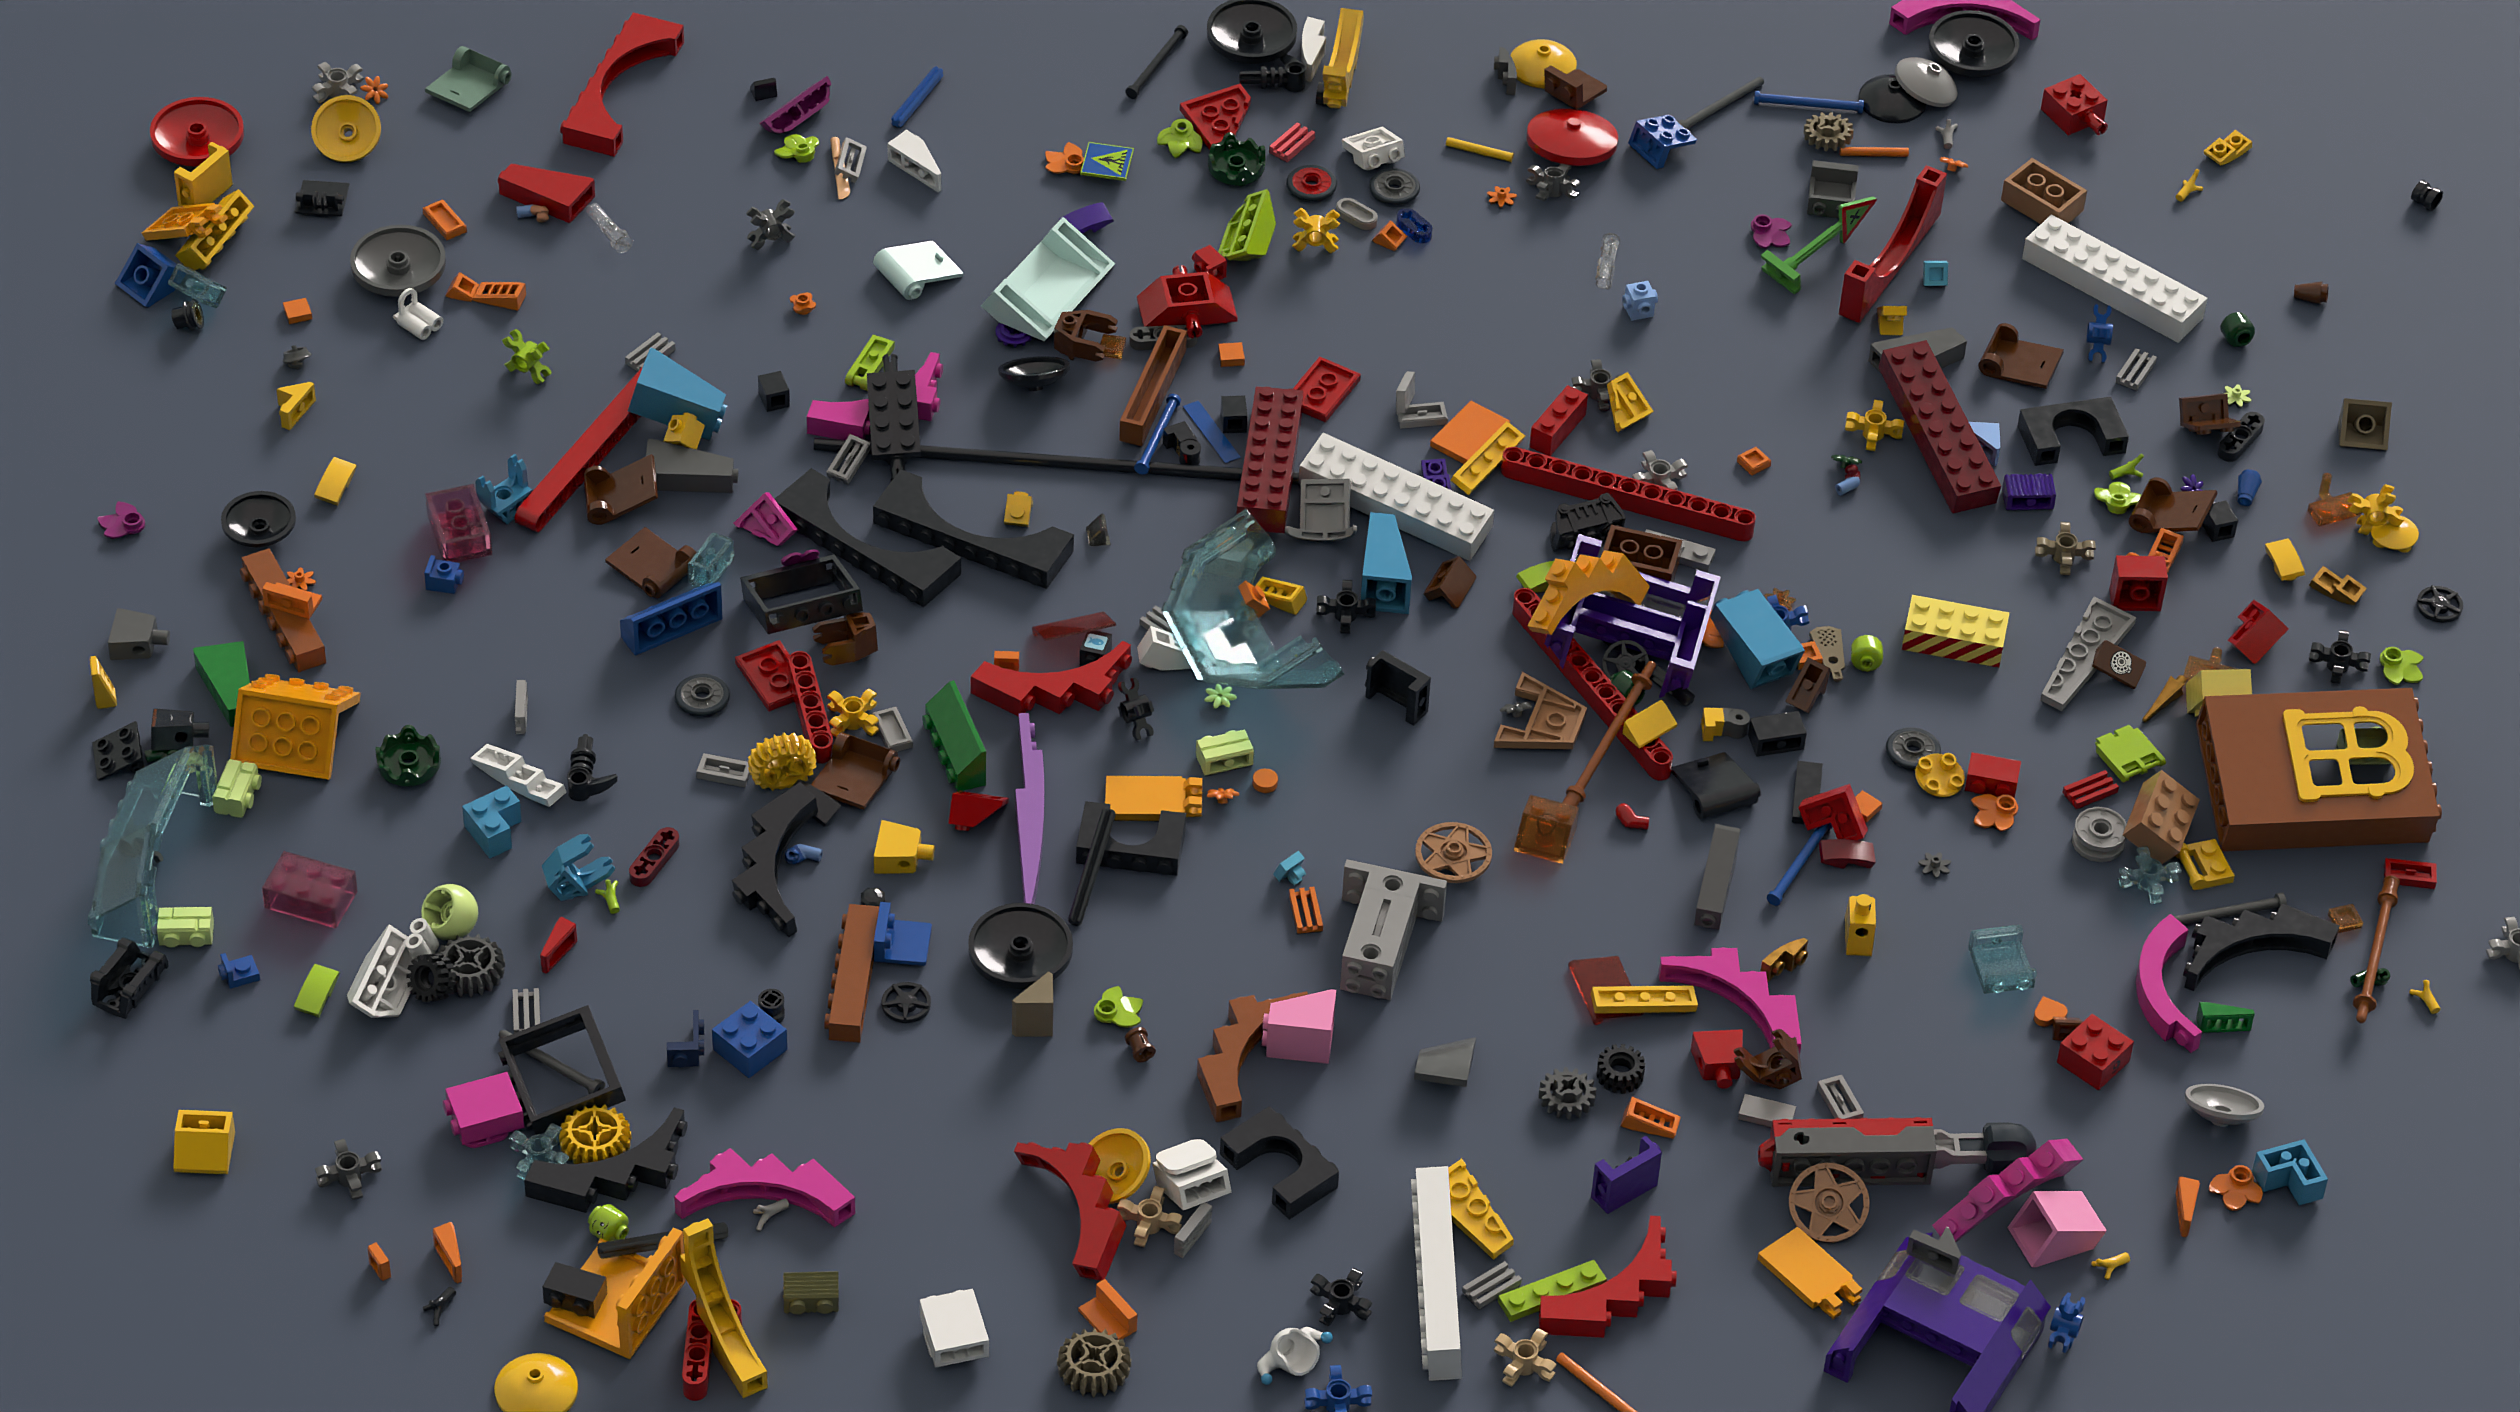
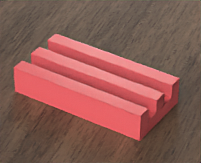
(1288, 140)

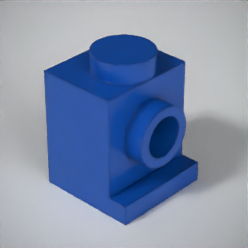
(443, 575)

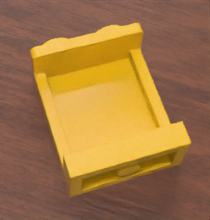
(207, 180)

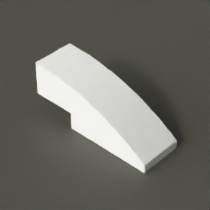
(1313, 46)

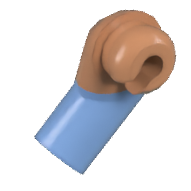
(540, 212)

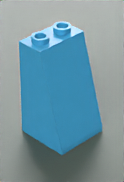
(672, 390)
(1385, 566)
(1756, 638)

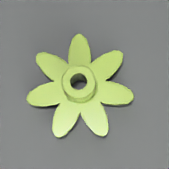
(2237, 395)
(1220, 696)

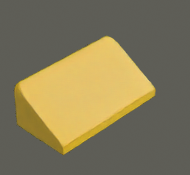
(1649, 724)

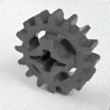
(1567, 1093)

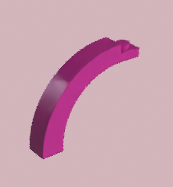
(2156, 1005)

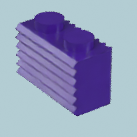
(2028, 491)

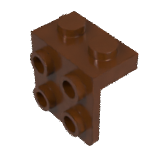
(1572, 88)
(2206, 413)

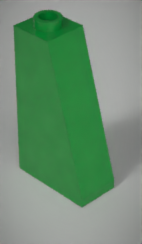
(223, 672)

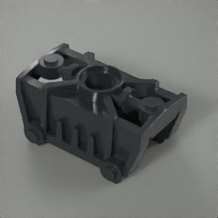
(1585, 518)
(117, 973)

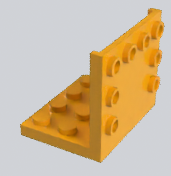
(289, 725)
(635, 1298)

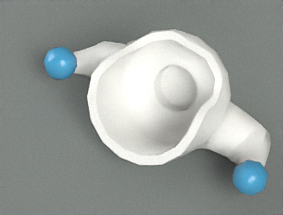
(1292, 1351)

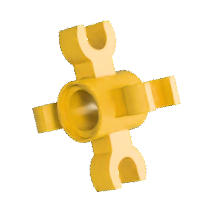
(1316, 230)
(1874, 425)
(2376, 509)
(853, 713)

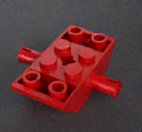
(1187, 301)

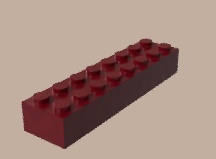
(1939, 427)
(1271, 456)

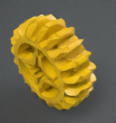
(781, 761)
(579, 1130)

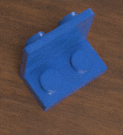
(1656, 137)
(900, 940)

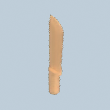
(842, 184)

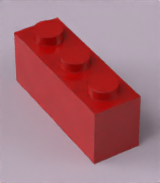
(1558, 420)

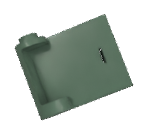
(470, 79)

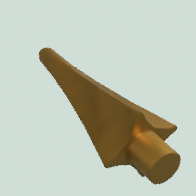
(2170, 692)

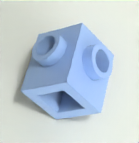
(1640, 300)

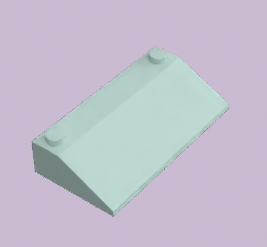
(1048, 282)

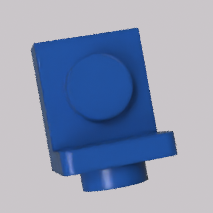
(238, 971)

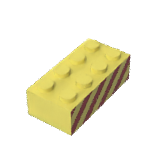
(1955, 631)

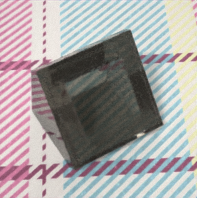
(1098, 532)

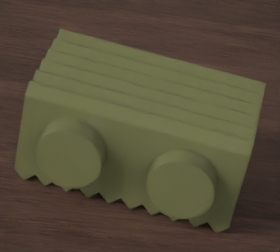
(811, 1292)

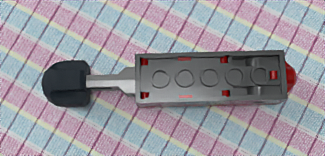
(1886, 1149)

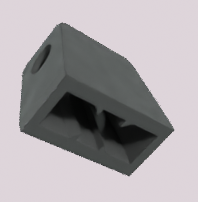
(135, 635)

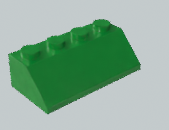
(955, 738)

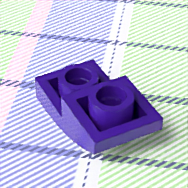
(1089, 217)
(1436, 471)

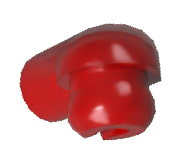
(1629, 818)

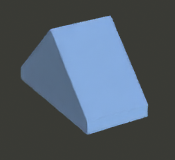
(1989, 439)

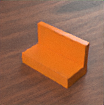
(290, 599)
(1109, 1312)

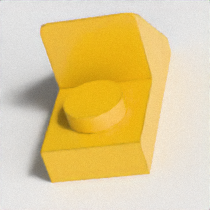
(1891, 319)
(294, 402)

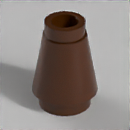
(2312, 292)

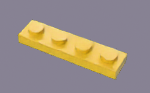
(1487, 458)
(1644, 999)

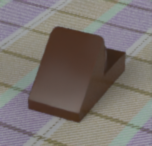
(1808, 685)

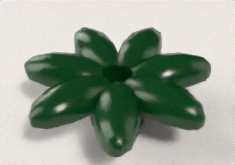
(1845, 461)

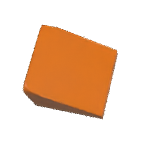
(1390, 236)
(462, 288)

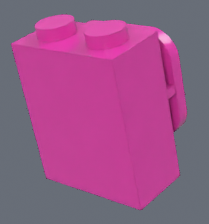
(483, 1110)

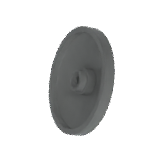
(397, 259)

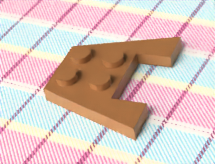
(1552, 724)

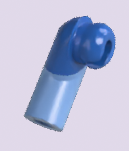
(802, 852)

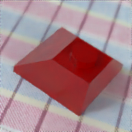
(973, 808)

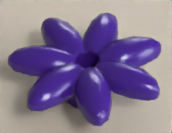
(2191, 484)

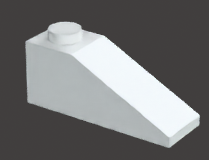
(913, 157)
(1161, 651)

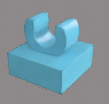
(1935, 273)
(1291, 869)

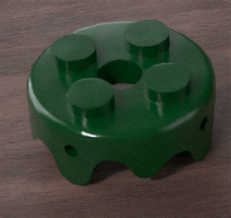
(1230, 152)
(409, 746)

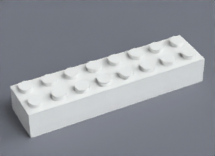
(2114, 278)
(1418, 504)
(1436, 1273)

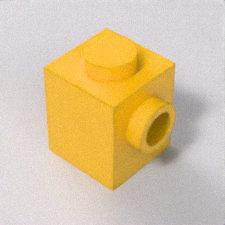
(684, 430)

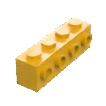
(198, 251)

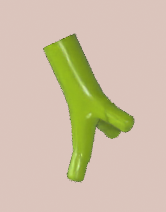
(2127, 469)
(610, 896)

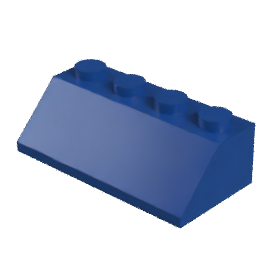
(672, 618)

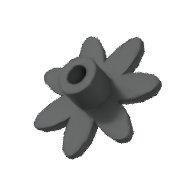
(1516, 709)
(1935, 864)

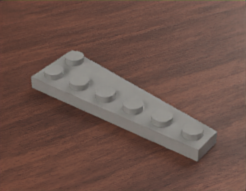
(2075, 667)

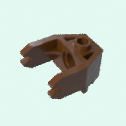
(1072, 328)
(856, 630)
(1767, 1067)

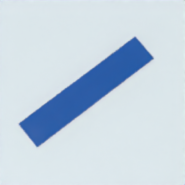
(1211, 431)

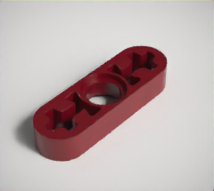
(653, 867)

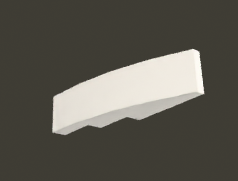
(522, 778)

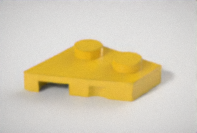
(1627, 402)

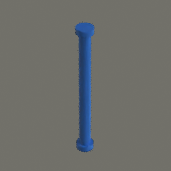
(1809, 102)
(1142, 466)
(1775, 897)

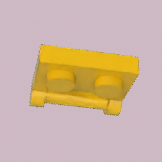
(2210, 861)

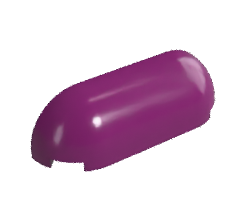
(798, 108)

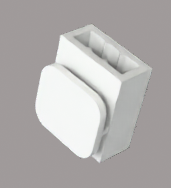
(1191, 1174)
(953, 1328)

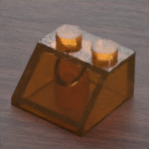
(1546, 829)

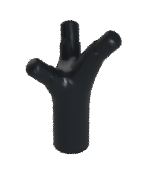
(439, 1303)

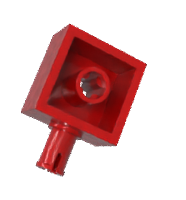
(2075, 105)

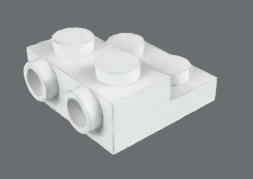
(1374, 148)

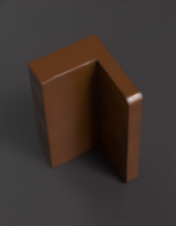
(1451, 581)

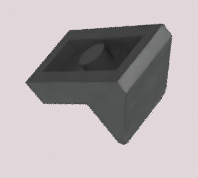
(1939, 1253)

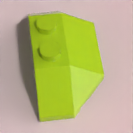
(1249, 229)

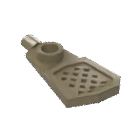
(1831, 648)

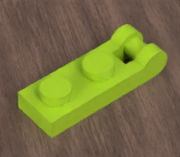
(869, 361)

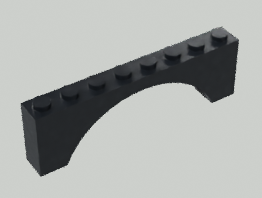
(1029, 558)
(913, 574)

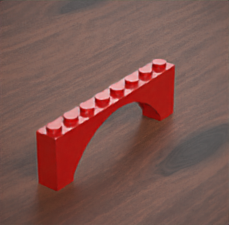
(640, 40)
(1866, 282)

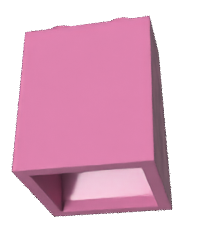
(1301, 1027)
(2055, 1226)

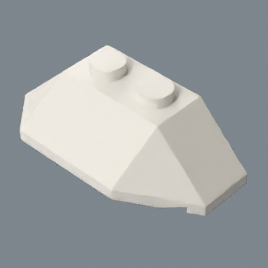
(381, 981)

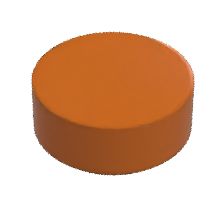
(1265, 780)

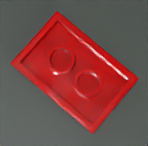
(1326, 388)
(768, 674)

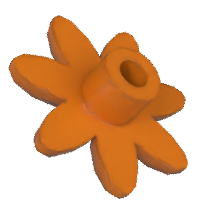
(374, 89)
(1952, 165)
(1501, 195)
(300, 579)
(1221, 795)

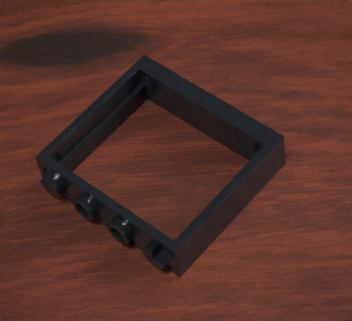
(796, 578)
(544, 1034)

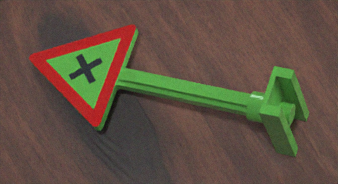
(1849, 218)

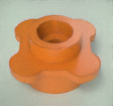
(803, 303)

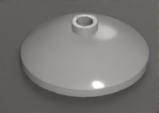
(1926, 81)
(2223, 1104)

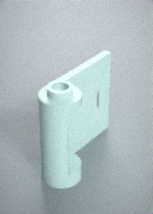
(914, 265)

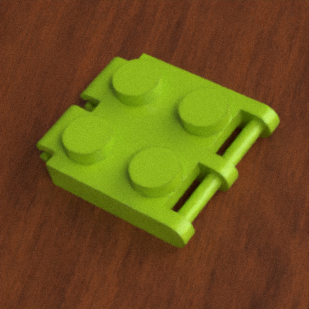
(2128, 752)

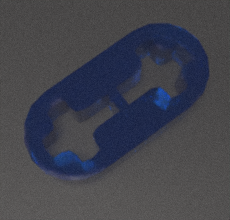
(1411, 222)

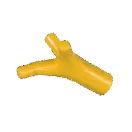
(2189, 187)
(2427, 996)
(2111, 1263)

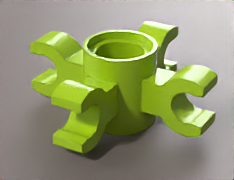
(527, 356)

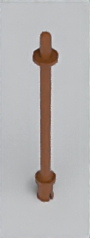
(1641, 681)
(2387, 899)

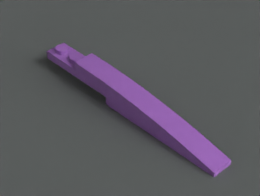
(1030, 809)

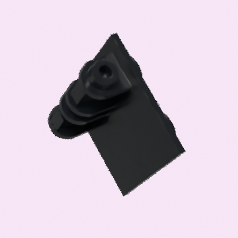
(322, 198)
(118, 751)

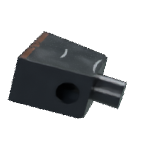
(175, 729)

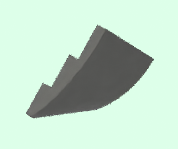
(1446, 1063)

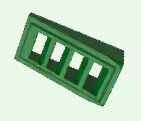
(2223, 1018)

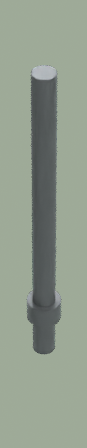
(1723, 102)

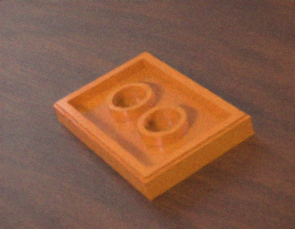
(1467, 432)

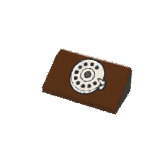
(2118, 664)

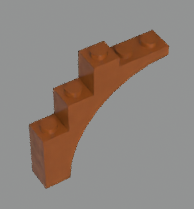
(1232, 1044)

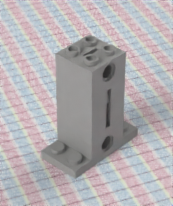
(1384, 923)

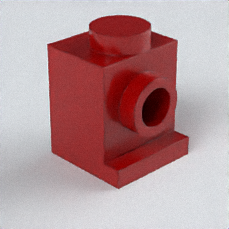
(1210, 261)

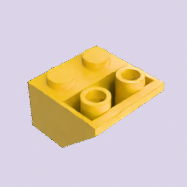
(203, 1141)

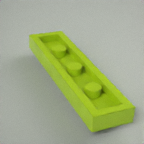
(1527, 1298)

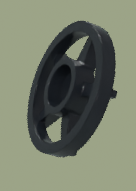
(2439, 604)
(1625, 660)
(906, 1002)

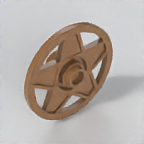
(1453, 852)
(1829, 1202)

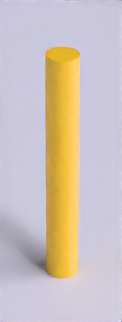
(1479, 149)

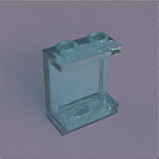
(2001, 959)

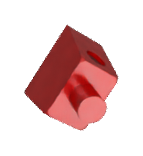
(1716, 1055)

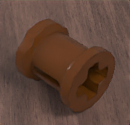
(1140, 1044)

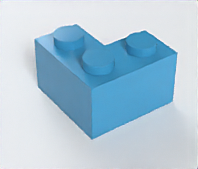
(490, 820)
(2292, 1167)

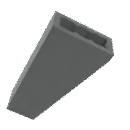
(1945, 344)
(691, 469)
(1717, 876)

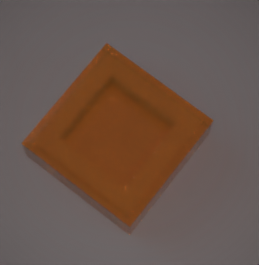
(1113, 346)
(2346, 917)

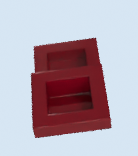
(1844, 851)

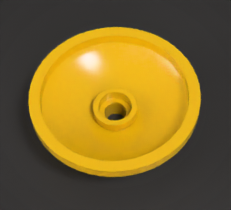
(1538, 54)
(343, 115)
(1122, 1152)
(551, 1391)

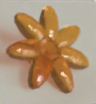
(1783, 598)

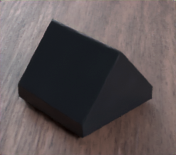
(764, 89)

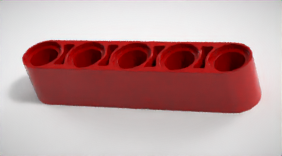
(810, 705)

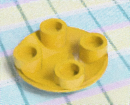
(2395, 537)
(1940, 774)

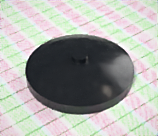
(1252, 30)
(1973, 43)
(1020, 945)

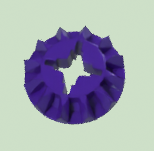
(1003, 335)

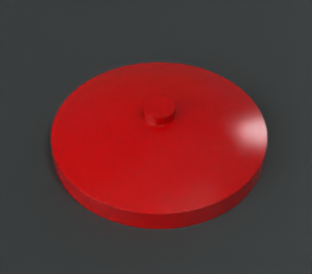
(188, 125)
(1572, 137)

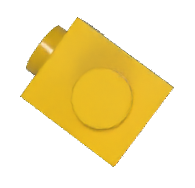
(1018, 509)

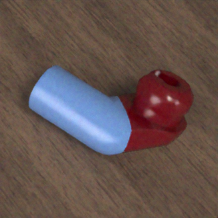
(1851, 481)

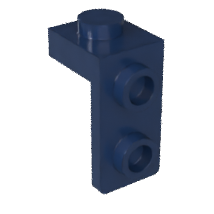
(687, 1053)

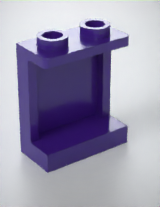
(1620, 1185)

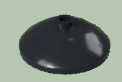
(1888, 101)
(1034, 371)
(258, 519)

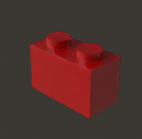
(1992, 775)

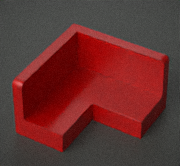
(2258, 632)
(1837, 808)

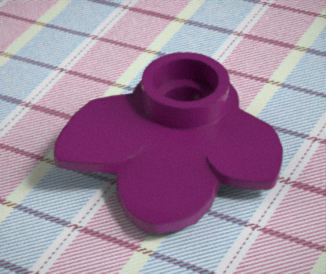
(1770, 231)
(124, 522)
(796, 557)

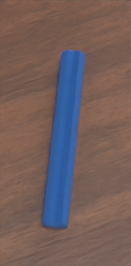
(917, 97)

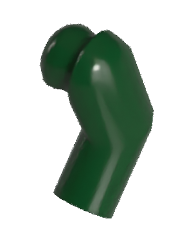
(157, 755)
(2382, 977)

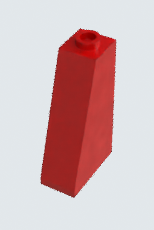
(559, 192)

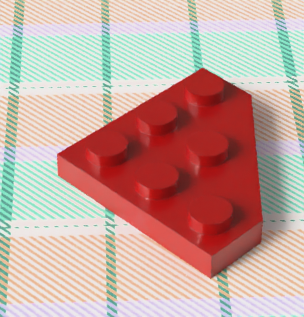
(1217, 113)

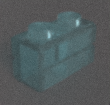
(197, 285)
(711, 560)

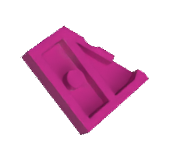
(767, 520)

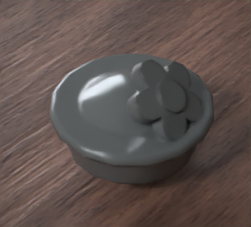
(295, 356)

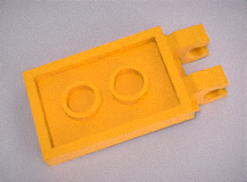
(185, 221)
(1145, 796)
(1810, 1272)

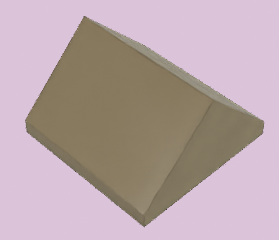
(2364, 424)
(1034, 1009)

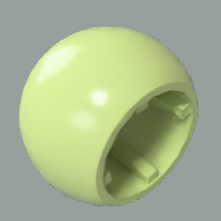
(450, 911)

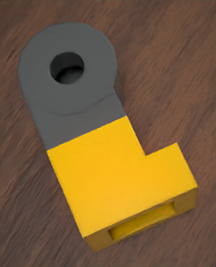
(1724, 723)

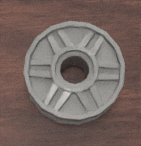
(2099, 834)

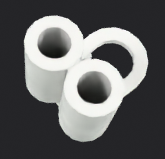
(416, 317)
(422, 939)

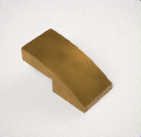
(2343, 590)

